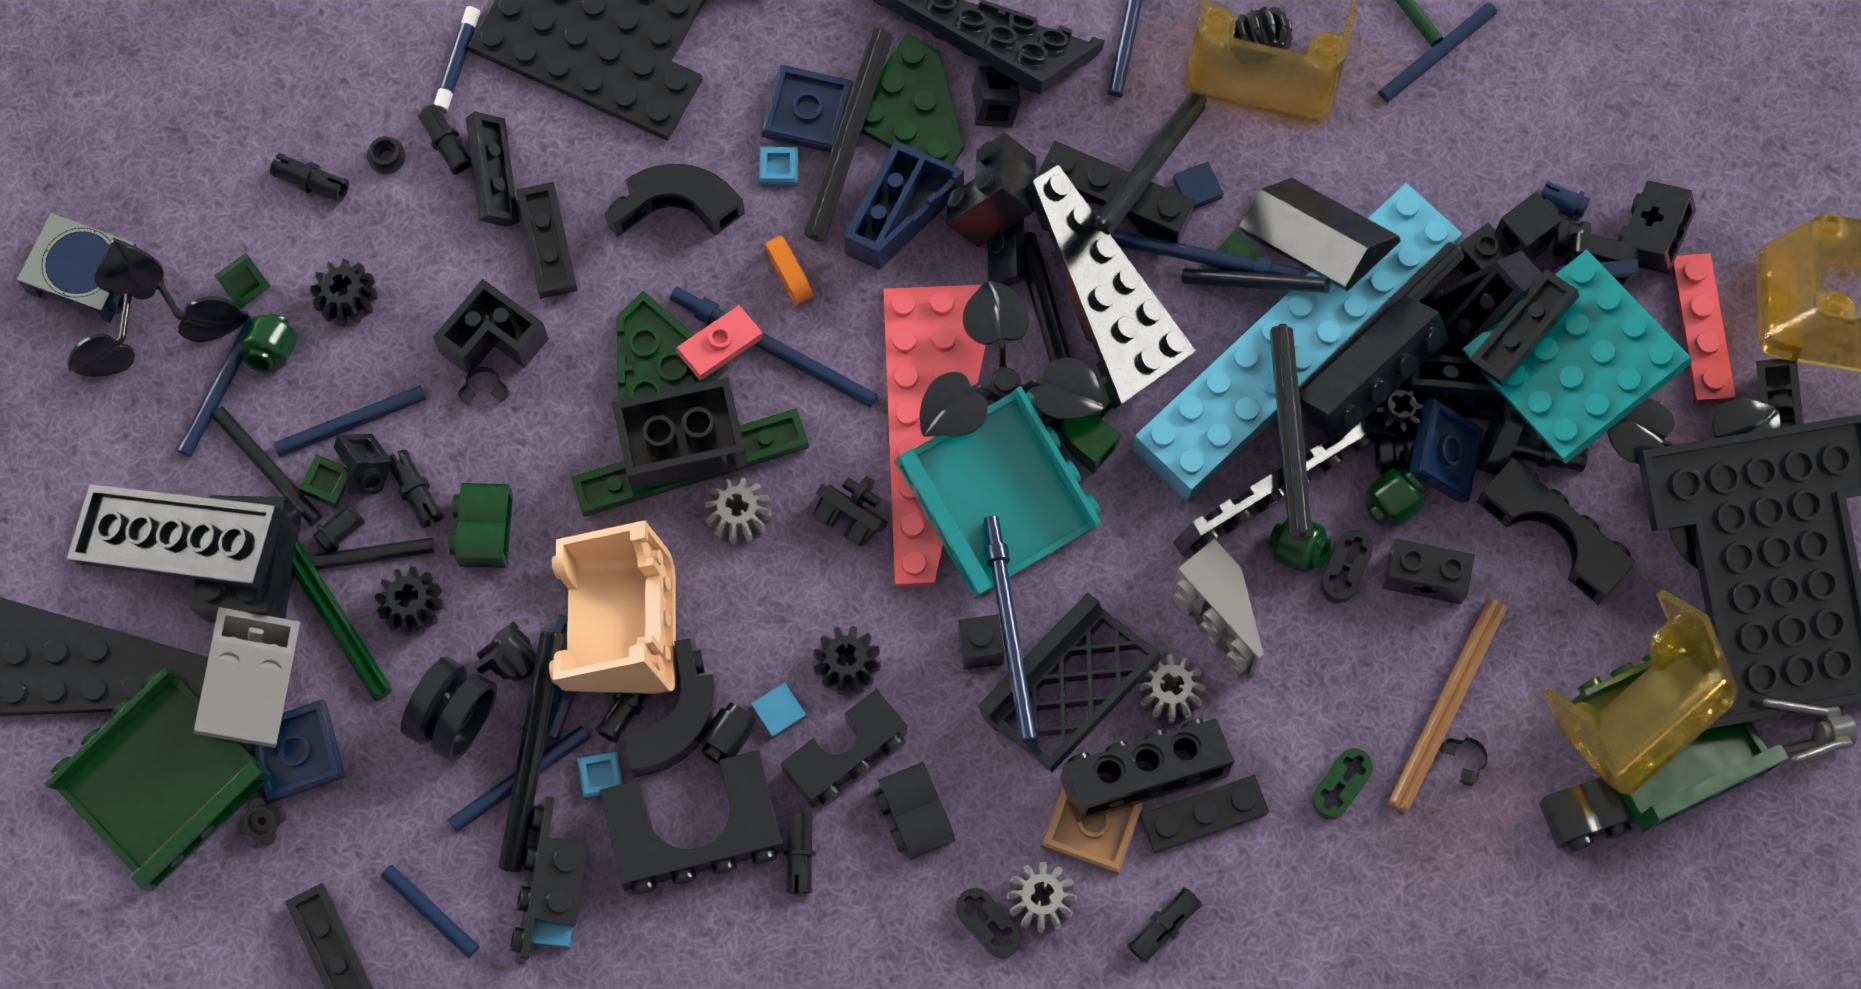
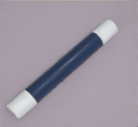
(457, 58)

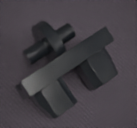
(864, 520)

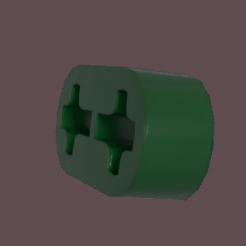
(1350, 788)

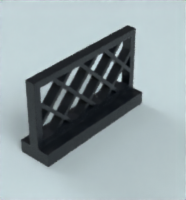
(1050, 656)

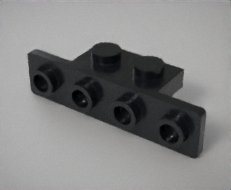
(553, 881)

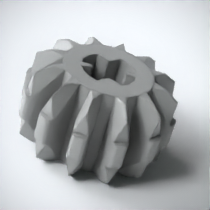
(752, 518)
(1168, 702)
(1026, 894)

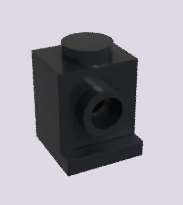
(995, 98)

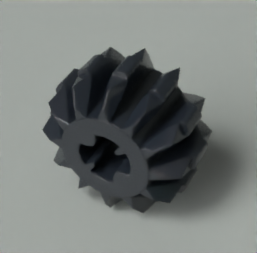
(1265, 27)
(359, 292)
(418, 610)
(830, 661)

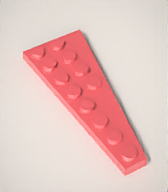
(922, 343)

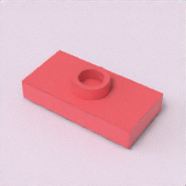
(719, 342)

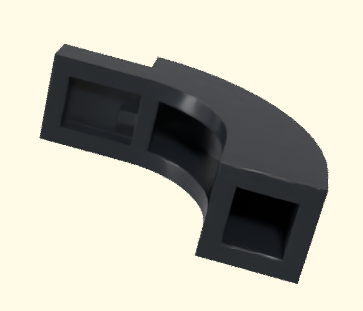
(677, 187)
(678, 735)

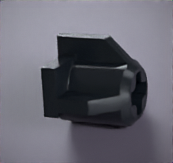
(508, 654)

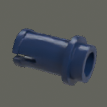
(1566, 200)

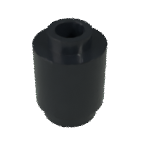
(727, 733)

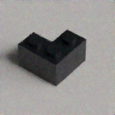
(997, 193)
(489, 321)

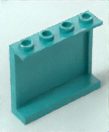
(1001, 471)

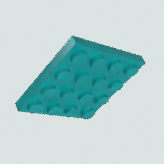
(1591, 364)

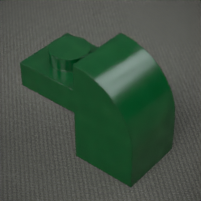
(1091, 438)

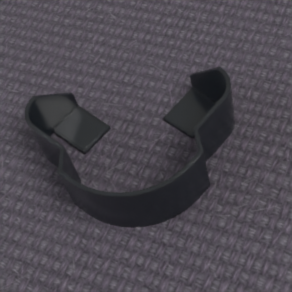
(496, 392)
(1466, 773)

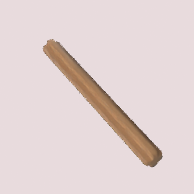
(1447, 705)

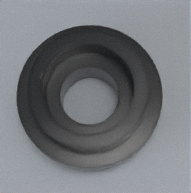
(380, 146)

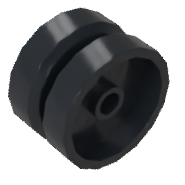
(448, 708)

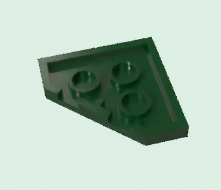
(915, 103)
(649, 350)

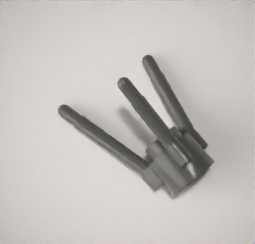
(1830, 734)

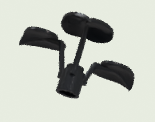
(139, 275)
(993, 315)
(1651, 424)

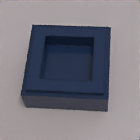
(1199, 184)

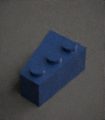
(899, 204)

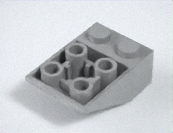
(1217, 595)
(246, 677)

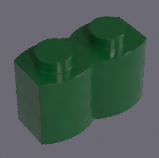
(482, 525)

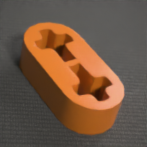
(788, 270)

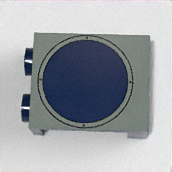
(66, 263)

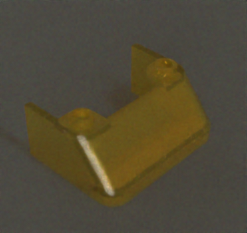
(1266, 76)
(1793, 311)
(1660, 709)

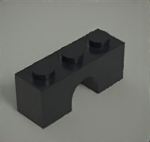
(822, 774)

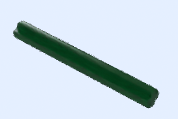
(339, 625)

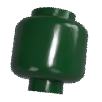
(267, 343)
(1395, 497)
(1300, 555)

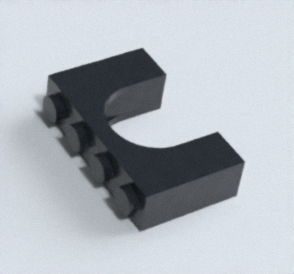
(646, 859)

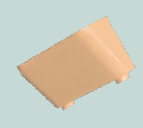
(617, 612)

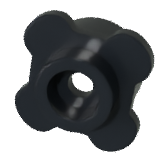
(251, 826)

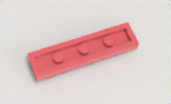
(1703, 328)

